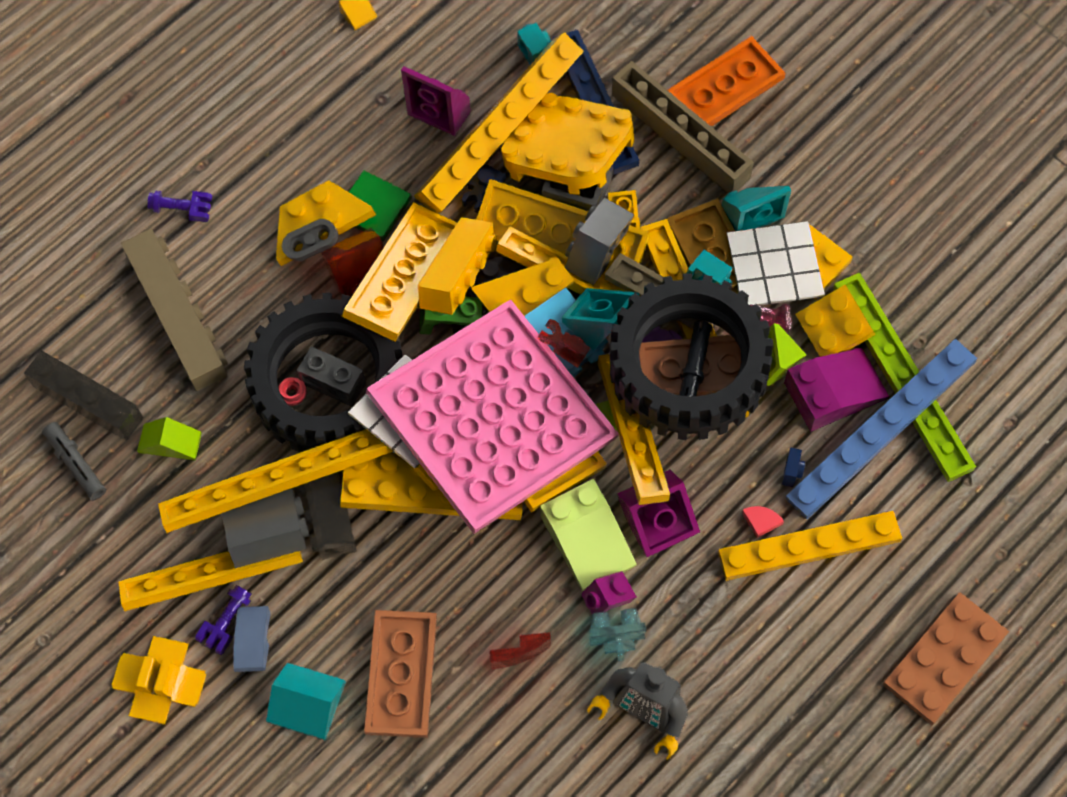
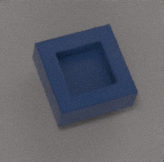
(793, 468)

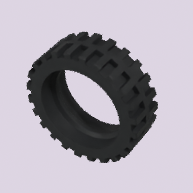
(697, 301)
(280, 337)

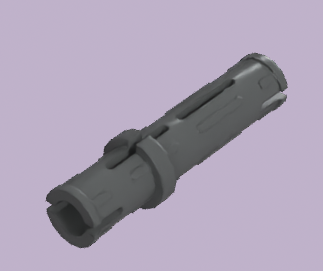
(55, 436)

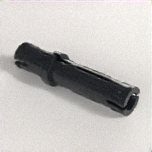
(692, 373)

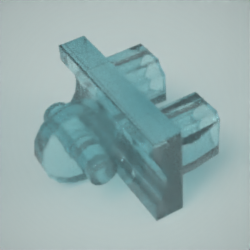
(630, 630)

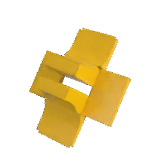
(173, 683)

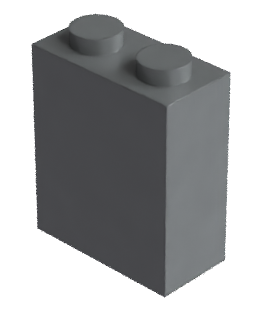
(265, 529)

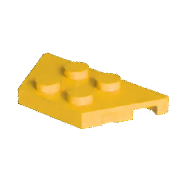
(322, 202)

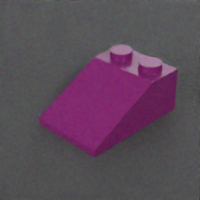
(434, 101)
(834, 387)

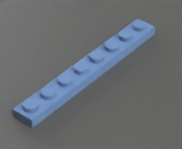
(881, 429)

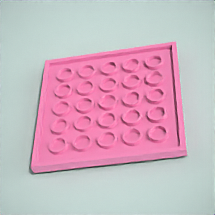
(491, 415)

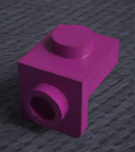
(608, 593)

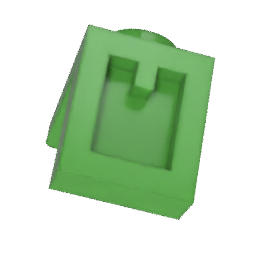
(464, 314)

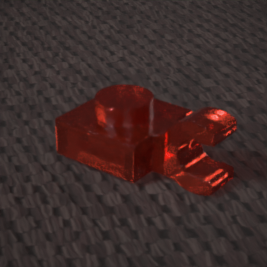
(566, 346)

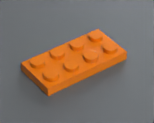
(729, 81)

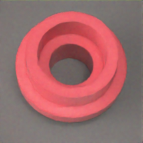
(289, 384)

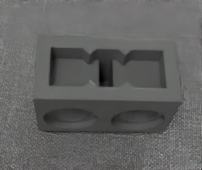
(331, 376)

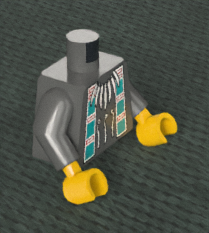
(648, 696)

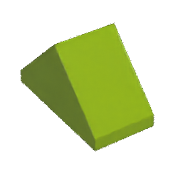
(784, 354)
(169, 439)

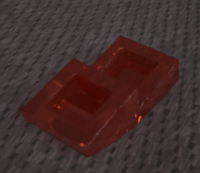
(530, 647)

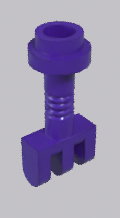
(196, 206)
(218, 630)

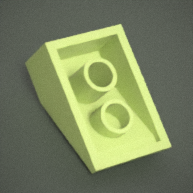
(587, 534)

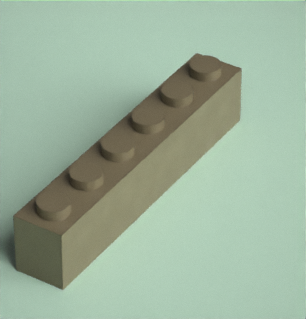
(682, 128)
(174, 309)

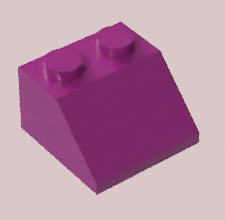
(661, 523)

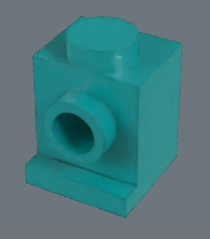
(532, 41)
(710, 265)

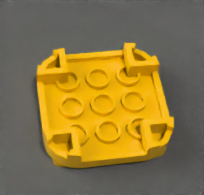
(568, 142)

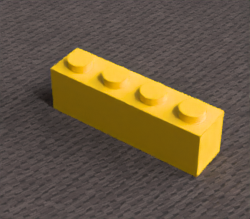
(456, 266)

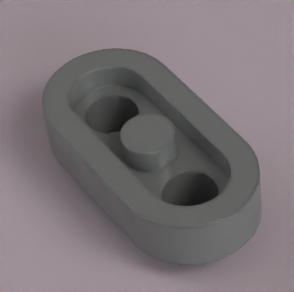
(311, 239)

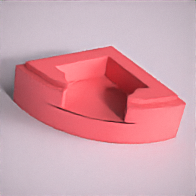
(762, 519)

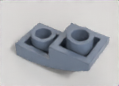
(251, 639)

